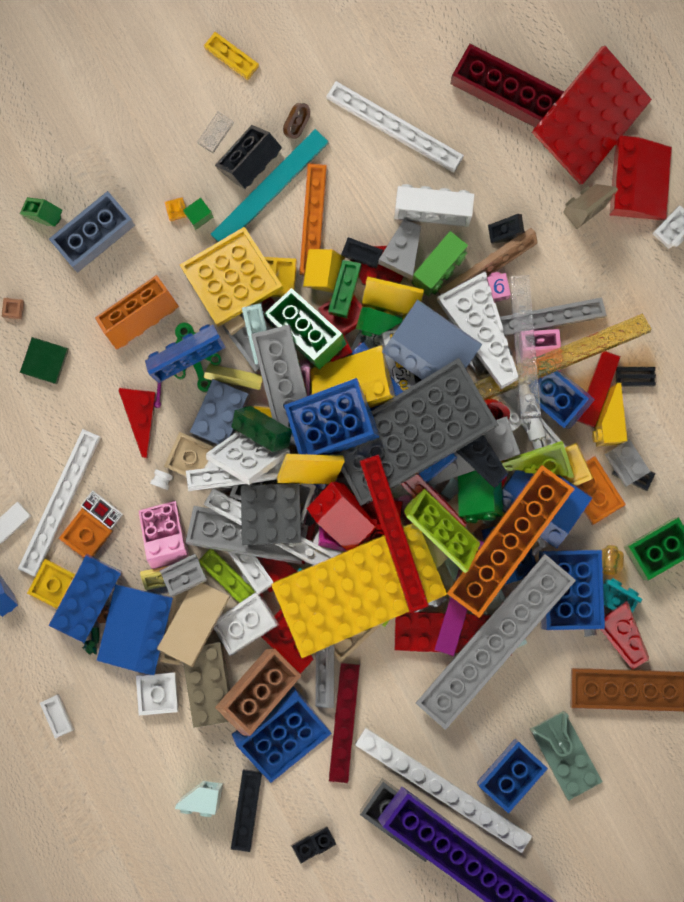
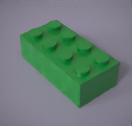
(310, 330)

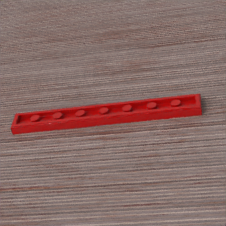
(394, 533)

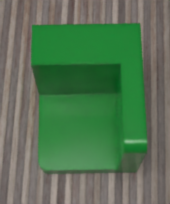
(198, 213)

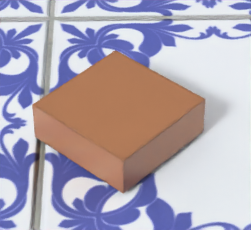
(12, 308)

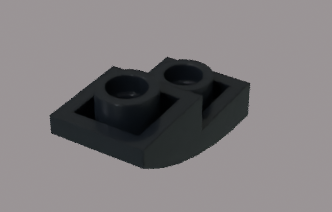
(313, 844)

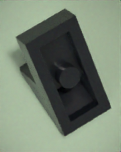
(506, 229)

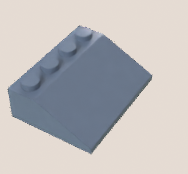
(429, 342)

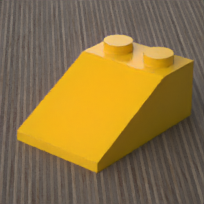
(611, 422)

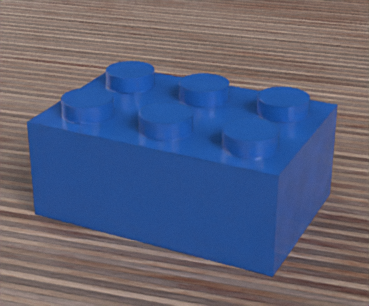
(511, 775)

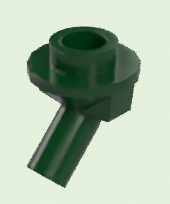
(90, 646)

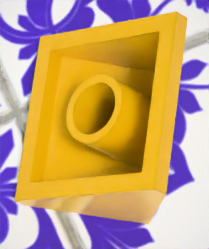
(322, 269)

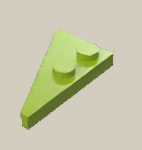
(551, 456)

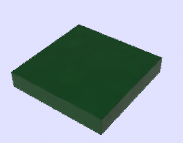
(44, 360)

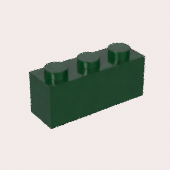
(261, 428)

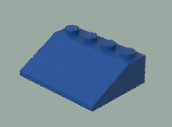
(184, 354)
(332, 420)
(563, 520)
(584, 601)
(134, 629)
(283, 736)

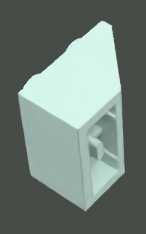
(202, 799)

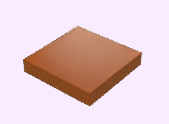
(85, 534)

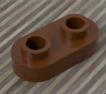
(296, 122)

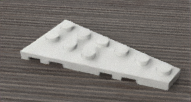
(474, 312)

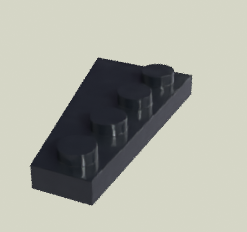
(484, 460)

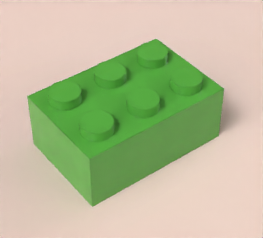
(440, 264)

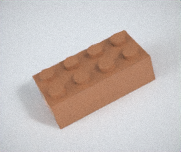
(258, 691)

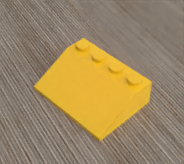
(369, 369)

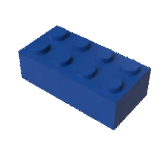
(85, 598)

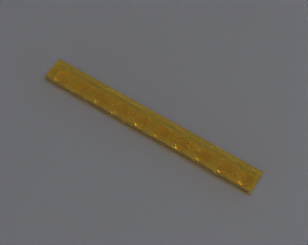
(575, 352)

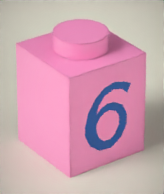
(499, 286)

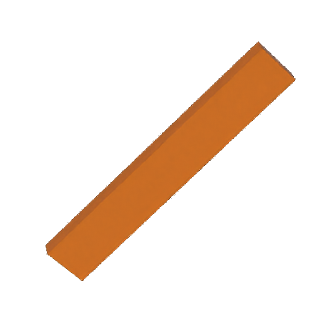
(313, 211)

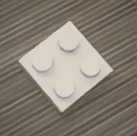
(157, 693)

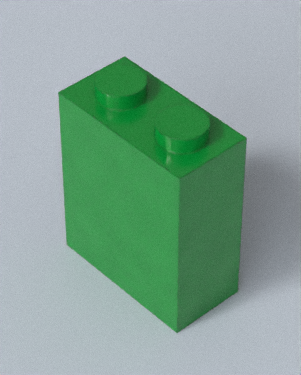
(478, 498)

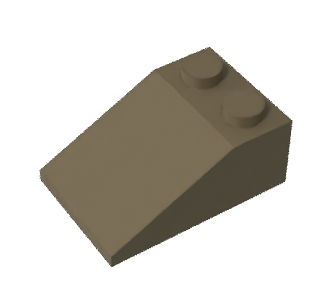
(589, 203)

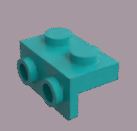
(616, 595)

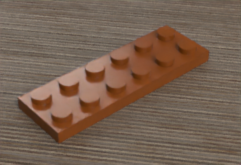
(627, 689)

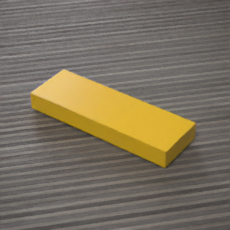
(231, 55)

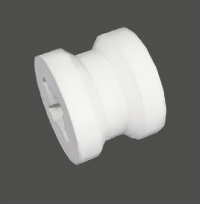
(161, 479)

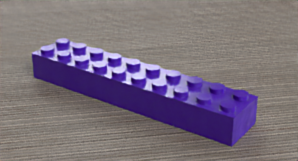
(456, 852)

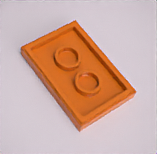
(604, 494)

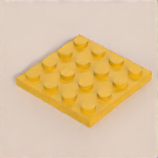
(231, 276)

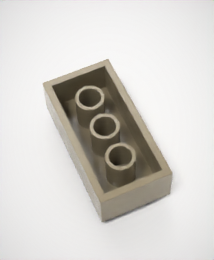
(207, 685)

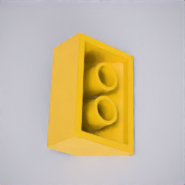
(390, 297)

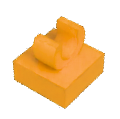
(175, 209)

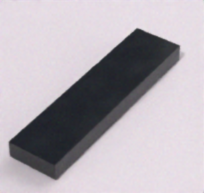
(246, 810)

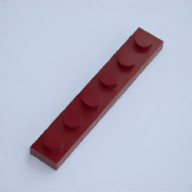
(344, 723)

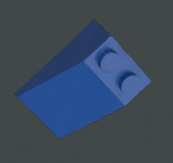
(563, 399)

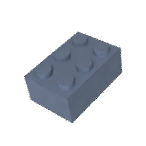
(217, 412)

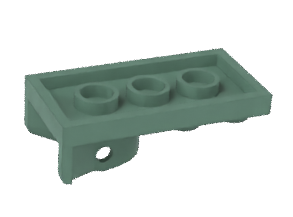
(566, 755)

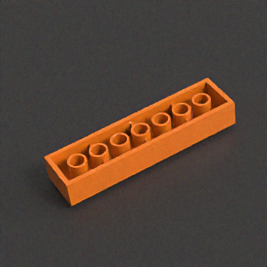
(510, 540)

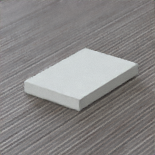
(245, 623)

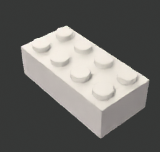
(434, 205)

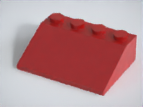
(641, 178)

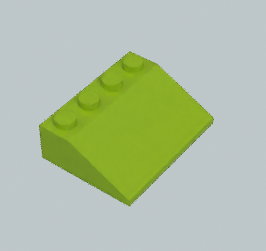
(442, 529)

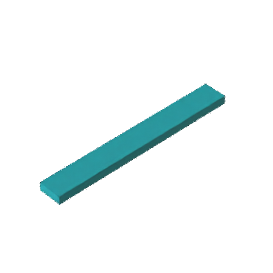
(272, 185)

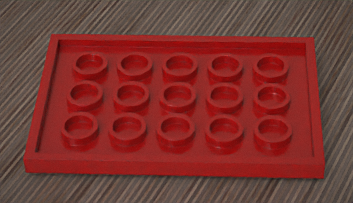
(591, 115)

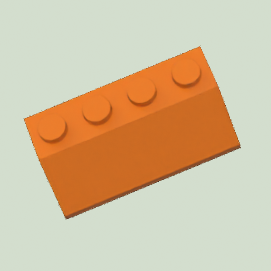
(136, 312)

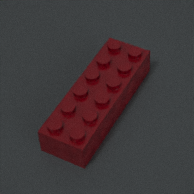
(504, 86)

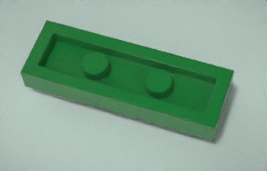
(344, 289)

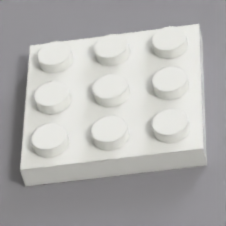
(244, 457)

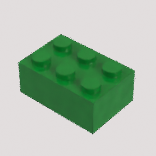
(658, 549)

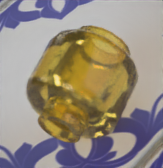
(612, 560)

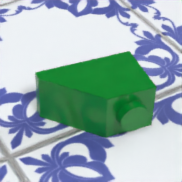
(41, 211)
(375, 321)

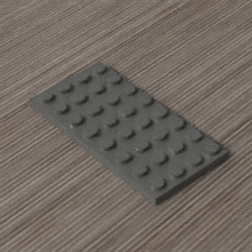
(421, 428)

